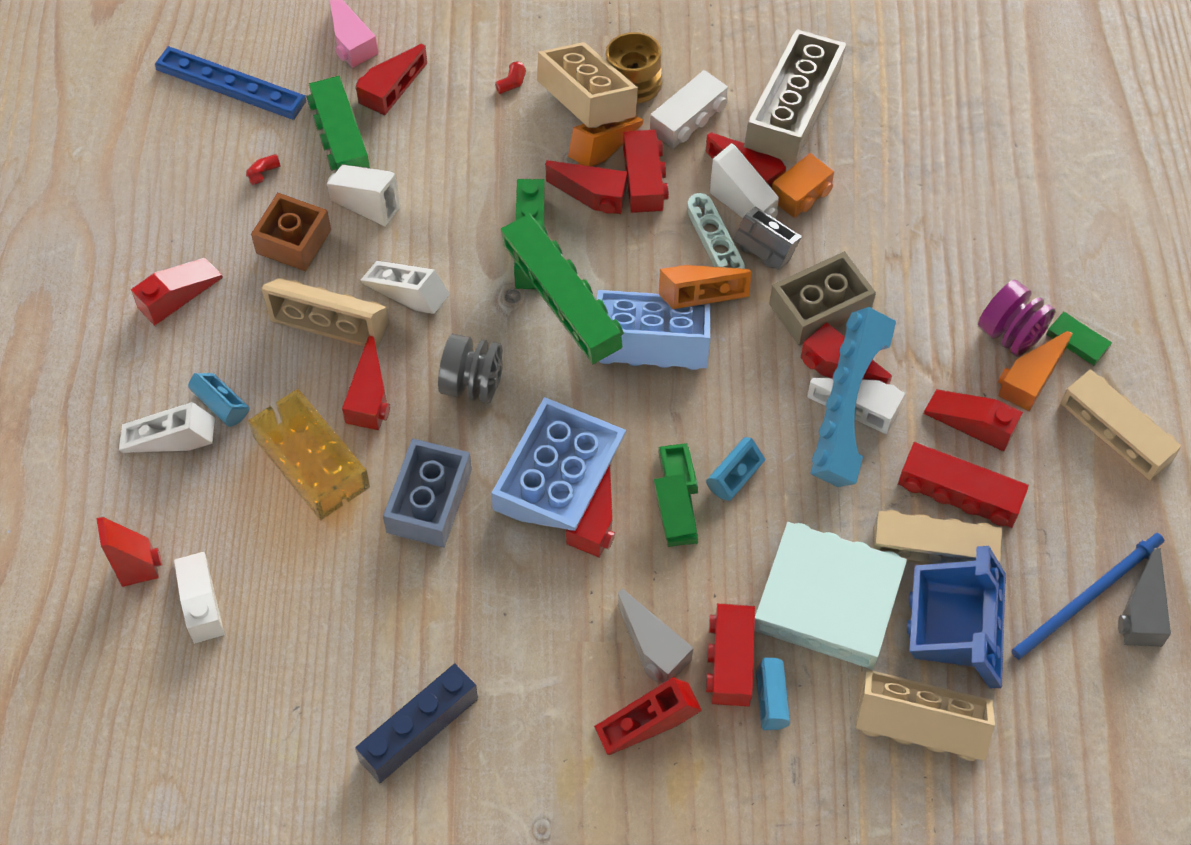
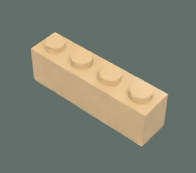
(1120, 424)
(931, 539)

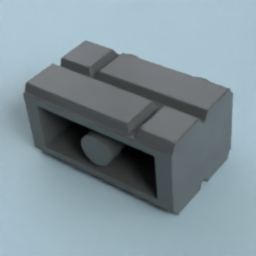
(766, 238)

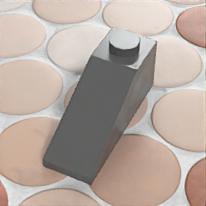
(1146, 613)

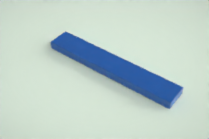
(231, 82)

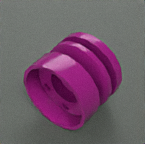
(1011, 315)

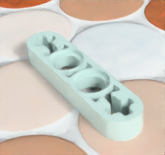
(715, 238)

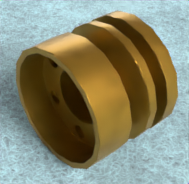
(639, 60)

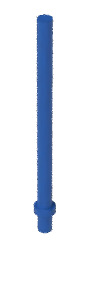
(1142, 551)

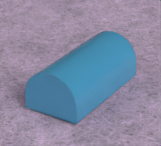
(218, 398)
(735, 469)
(772, 694)

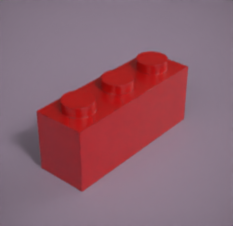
(644, 171)
(731, 655)

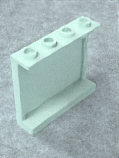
(830, 594)

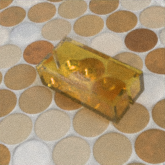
(309, 454)

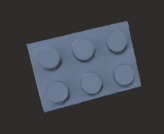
(427, 493)

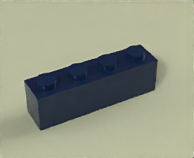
(417, 723)

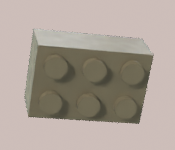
(821, 295)

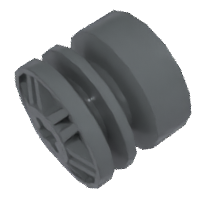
(464, 367)

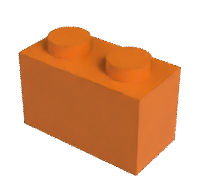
(803, 185)

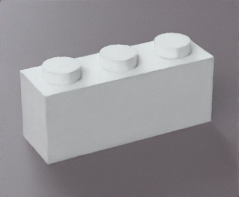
(689, 109)

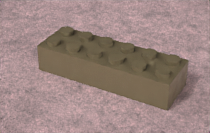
(794, 96)

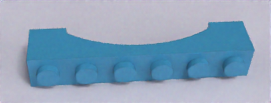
(837, 453)

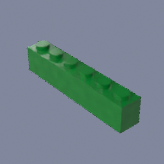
(562, 288)

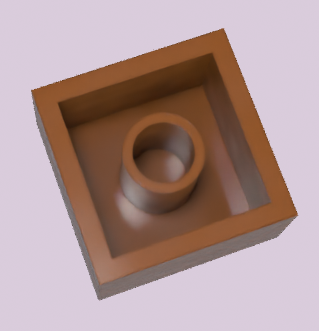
(291, 231)

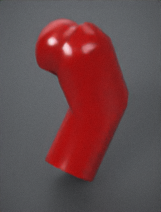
(514, 79)
(261, 165)

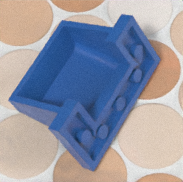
(960, 614)

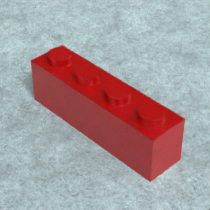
(963, 485)

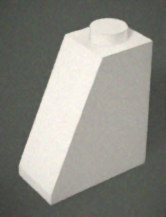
(740, 185)
(365, 192)

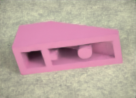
(353, 37)

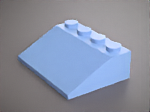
(657, 332)
(556, 467)

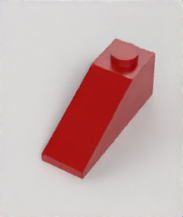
(388, 80)
(767, 166)
(593, 186)
(173, 288)
(822, 354)
(366, 396)
(975, 416)
(595, 527)
(128, 553)
(648, 716)

